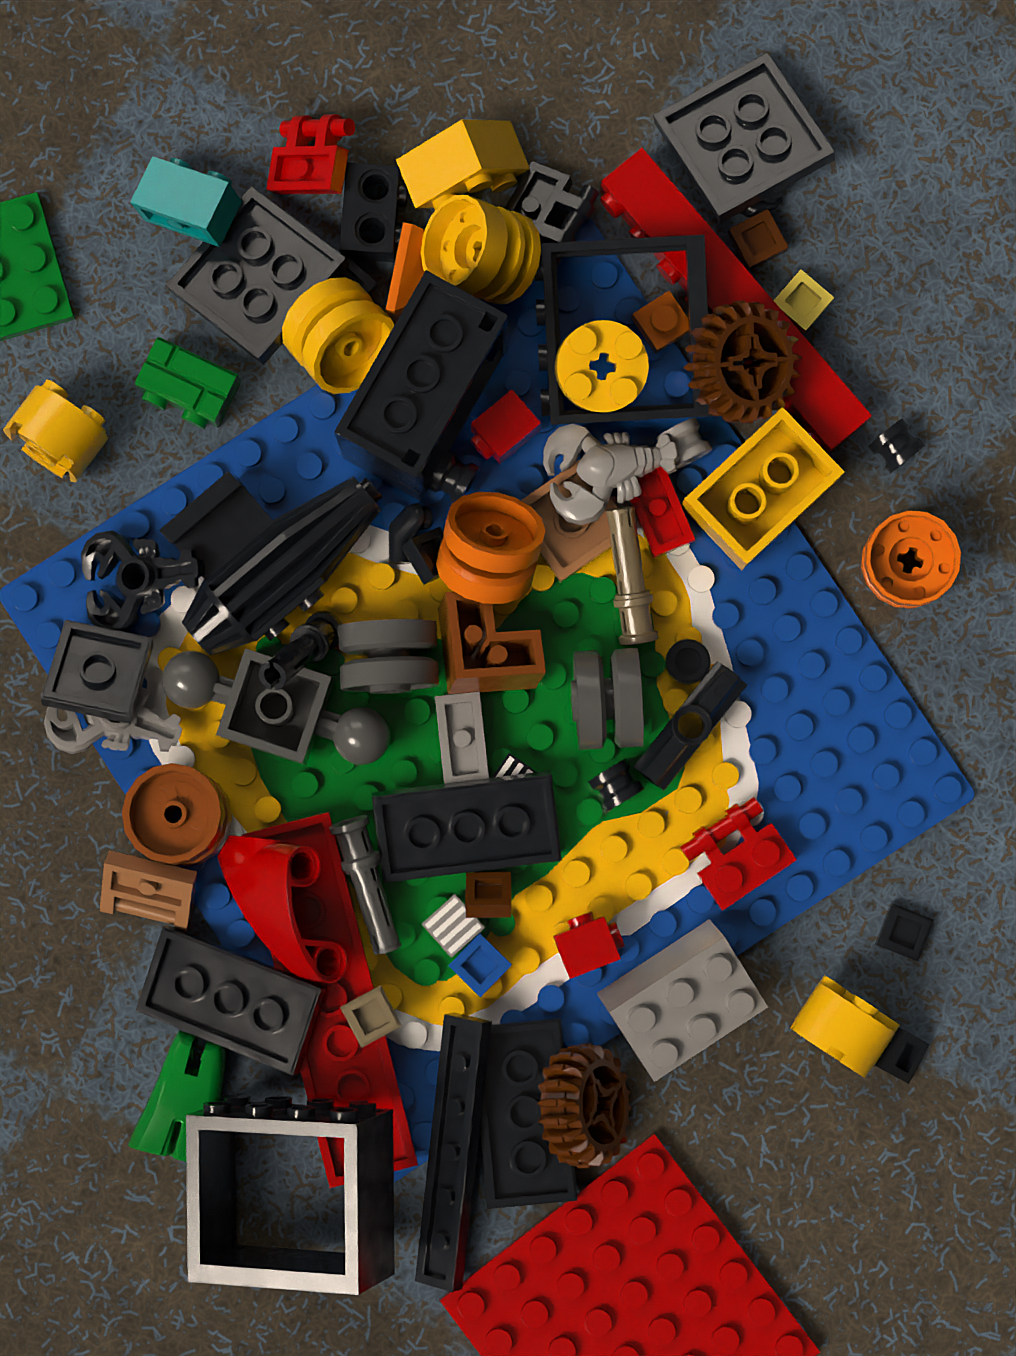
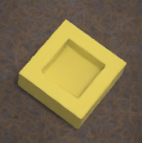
(803, 300)

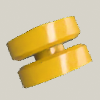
(336, 333)

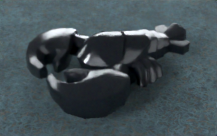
(137, 577)

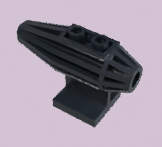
(262, 565)

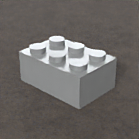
(682, 1000)

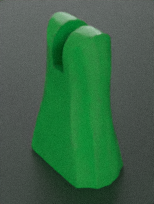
(177, 1094)

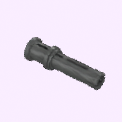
(361, 864)

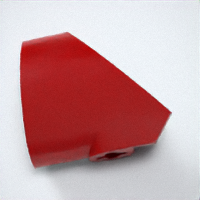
(261, 886)

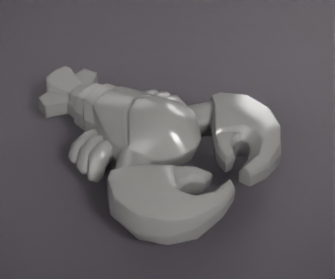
(603, 467)
(73, 739)

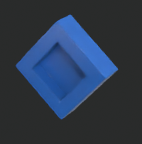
(480, 965)

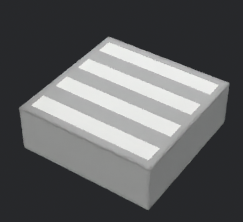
(451, 927)

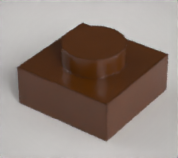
(758, 240)
(488, 894)

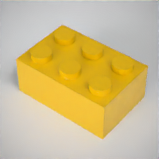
(762, 488)

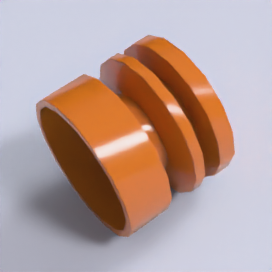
(932, 546)

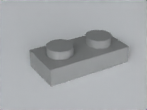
(461, 737)

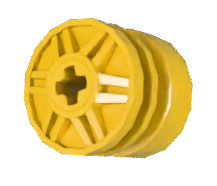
(481, 248)

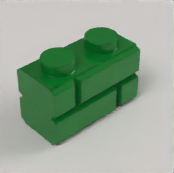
(187, 383)

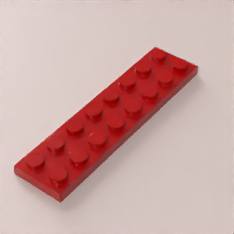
(334, 1059)

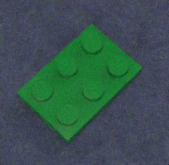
(30, 272)

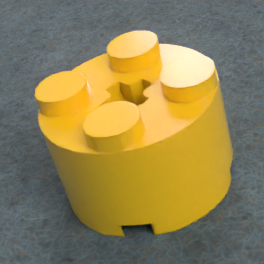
(621, 349)
(57, 431)
(844, 1026)

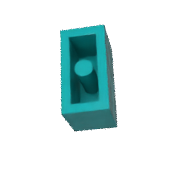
(186, 200)

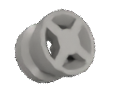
(688, 442)

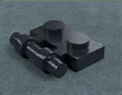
(543, 194)

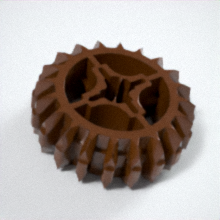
(752, 388)
(584, 1105)

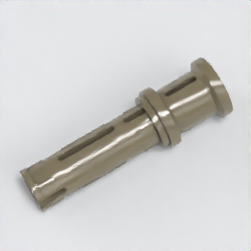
(632, 595)

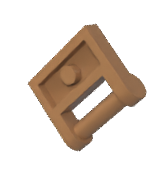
(148, 890)

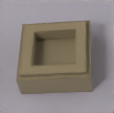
(371, 1016)

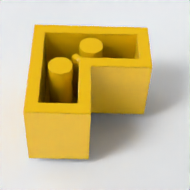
(463, 160)

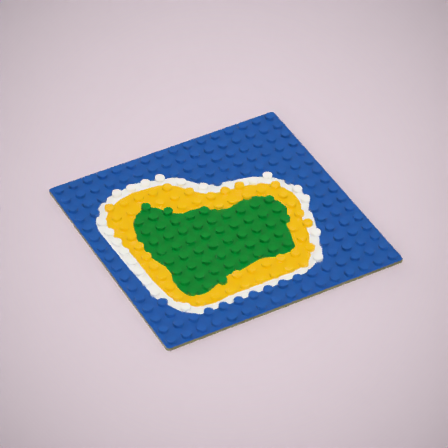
(813, 737)

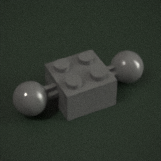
(276, 720)

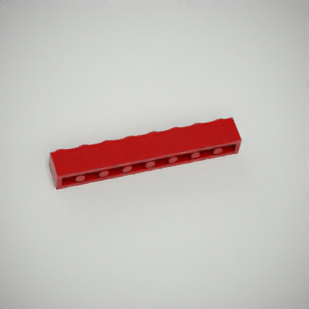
(658, 209)

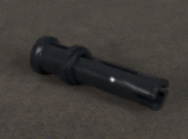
(307, 645)

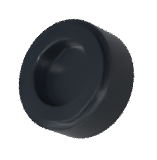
(687, 662)

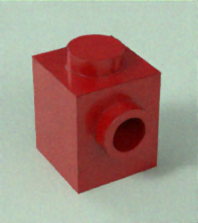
(504, 428)
(588, 944)

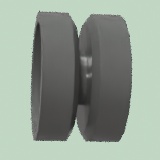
(388, 650)
(605, 699)

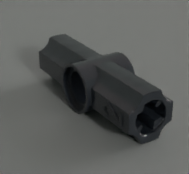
(709, 703)

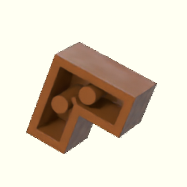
(481, 657)

